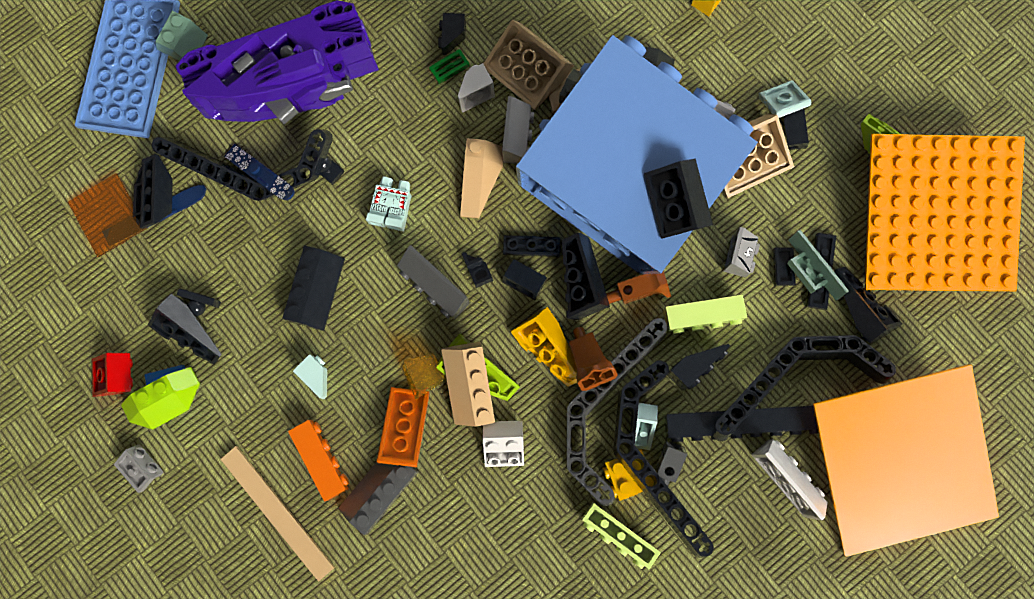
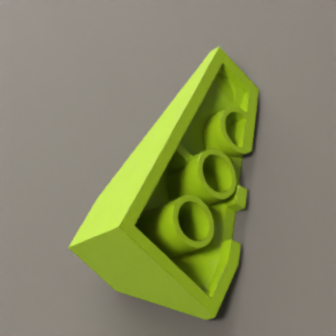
(499, 382)

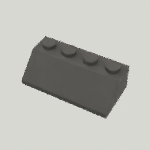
(433, 283)
(376, 495)

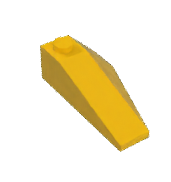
(547, 342)

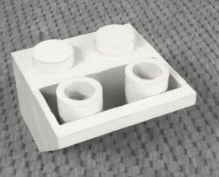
(503, 444)

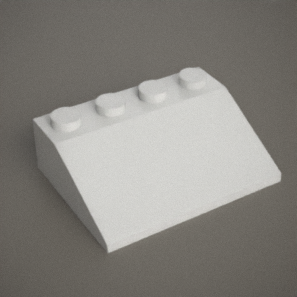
(791, 480)

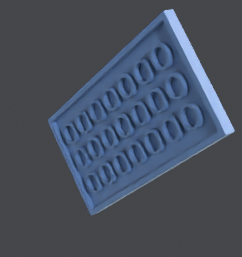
(125, 68)

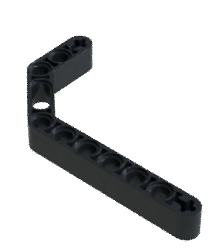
(237, 176)
(805, 352)
(647, 470)

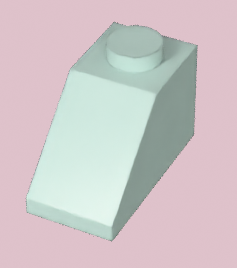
(313, 375)
(645, 425)

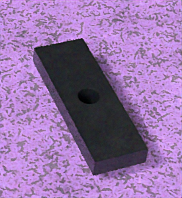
(543, 246)

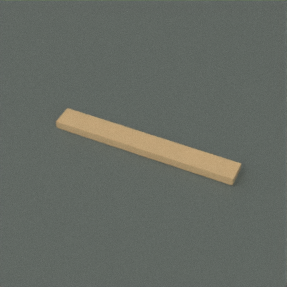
(278, 513)

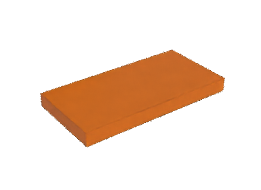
(403, 428)

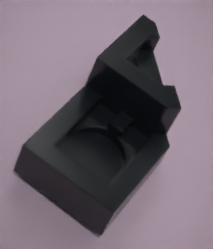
(478, 270)

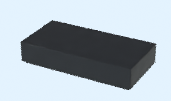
(782, 271)

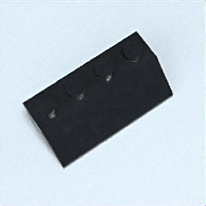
(313, 288)

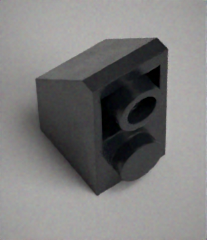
(453, 31)

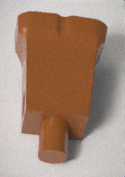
(639, 288)
(589, 360)

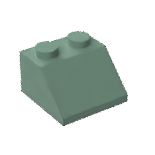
(179, 36)

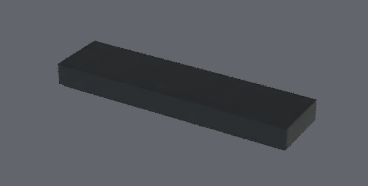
(825, 246)

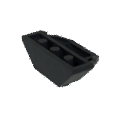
(152, 192)

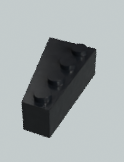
(583, 279)

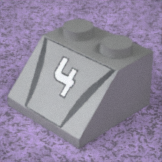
(741, 253)

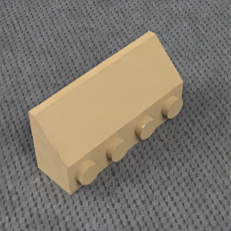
(468, 384)

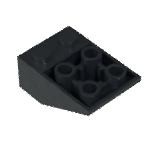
(690, 368)

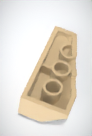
(481, 169)

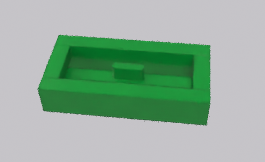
(451, 73)

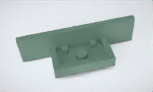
(813, 269)

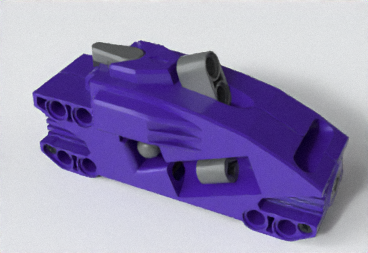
(280, 68)

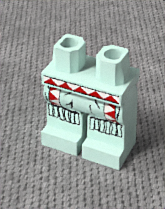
(390, 205)

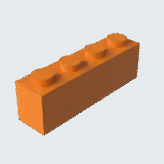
(319, 460)

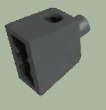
(671, 456)

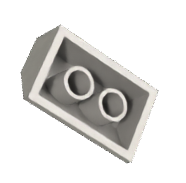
(517, 130)

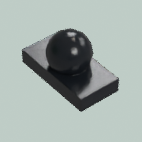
(330, 170)
(198, 302)

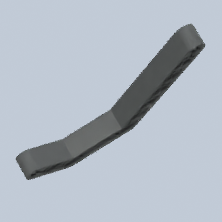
(586, 406)

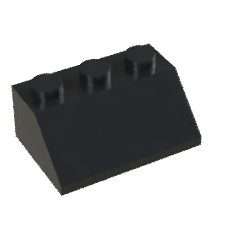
(678, 198)

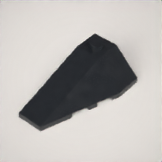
(869, 316)
(176, 321)

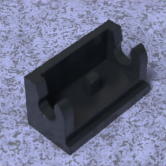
(796, 130)
(524, 279)

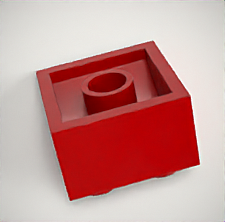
(111, 374)

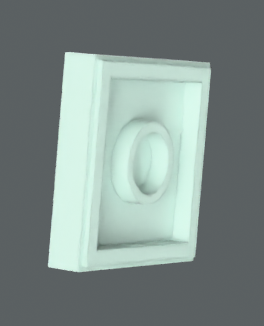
(784, 99)

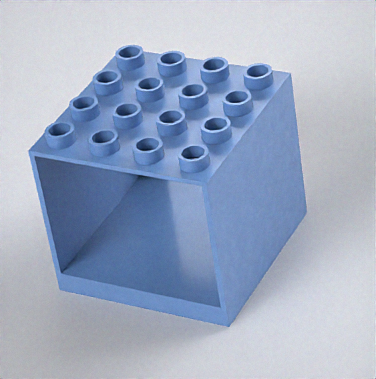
(612, 131)

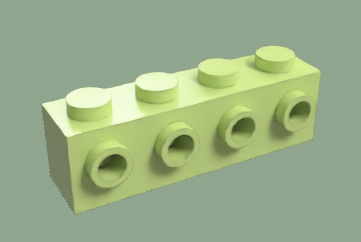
(705, 313)
(620, 535)

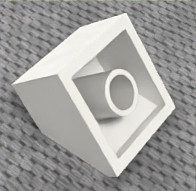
(475, 88)

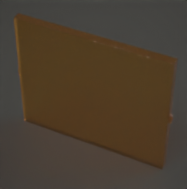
(106, 215)

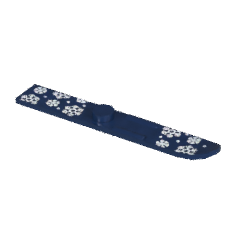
(260, 173)

